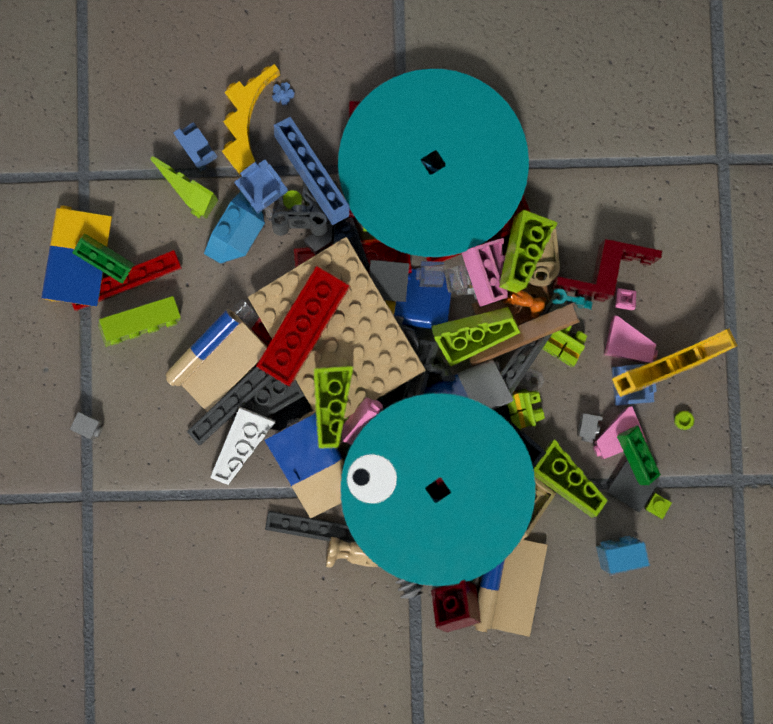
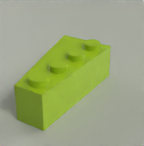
(524, 249)
(138, 321)
(474, 334)
(331, 400)
(568, 480)

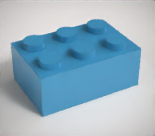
(622, 555)

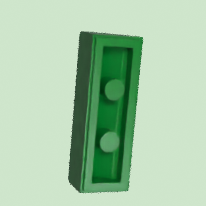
(103, 258)
(638, 455)

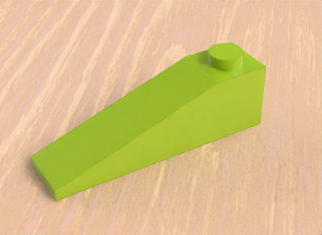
(197, 197)

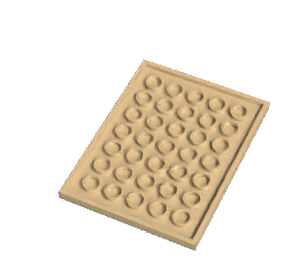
(358, 335)

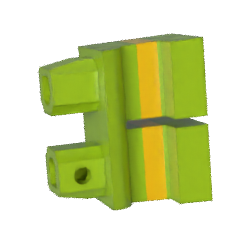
(571, 350)
(521, 411)

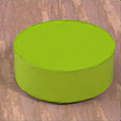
(292, 198)
(683, 420)

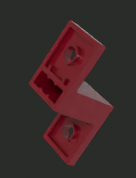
(607, 269)

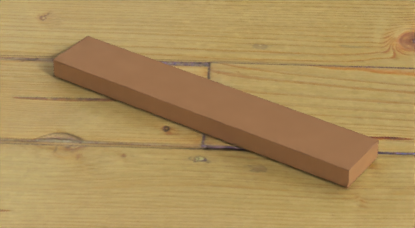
(530, 332)

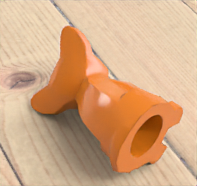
(525, 299)

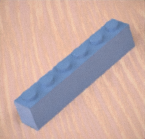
(311, 171)

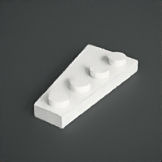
(244, 436)

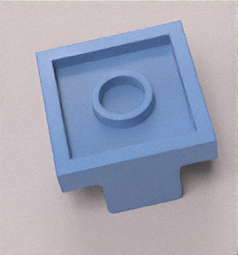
(196, 146)
(260, 185)
(643, 396)

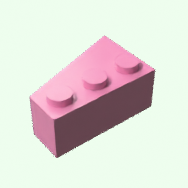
(485, 271)

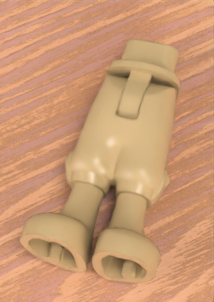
(343, 550)

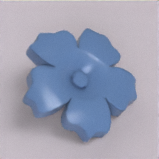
(282, 93)

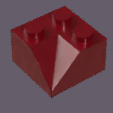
(455, 606)

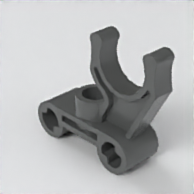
(301, 217)

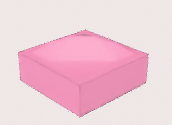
(625, 299)

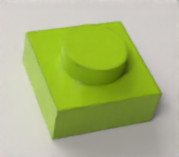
(658, 506)

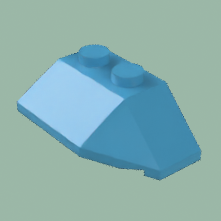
(235, 231)

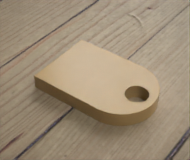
(548, 262)

